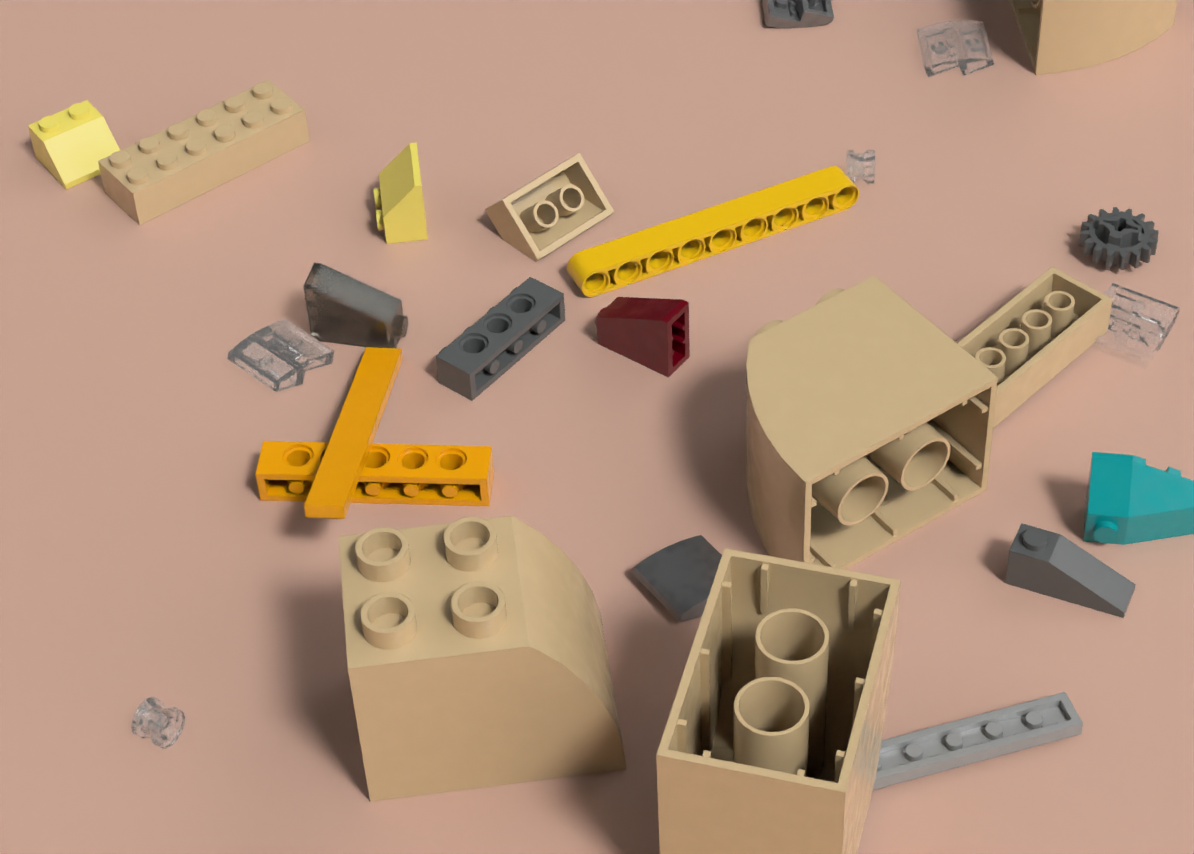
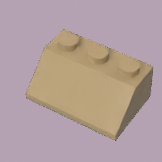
(551, 209)

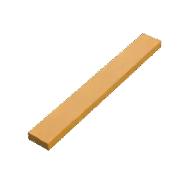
(353, 434)

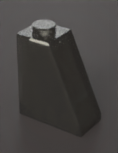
(351, 311)

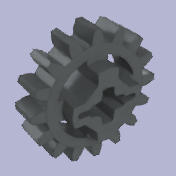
(1118, 238)

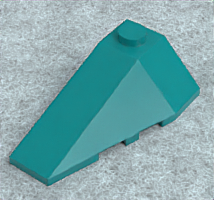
(1135, 501)

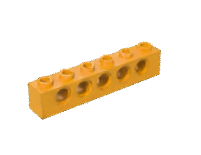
(390, 474)

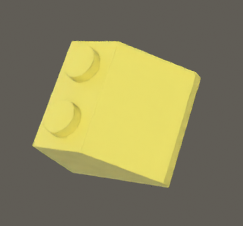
(72, 143)
(401, 199)

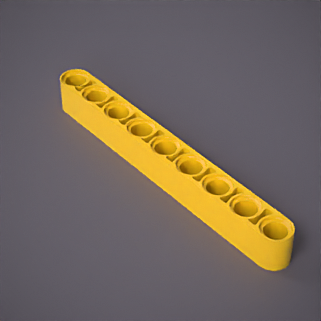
(712, 231)

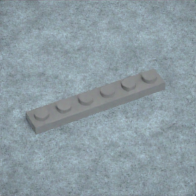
(976, 739)

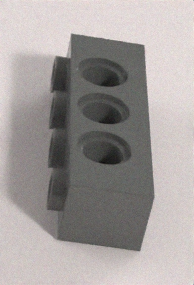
(500, 338)

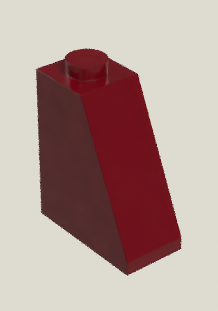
(647, 331)

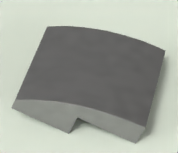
(797, 13)
(681, 576)

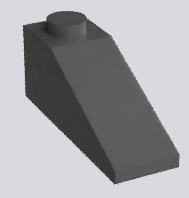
(1062, 570)

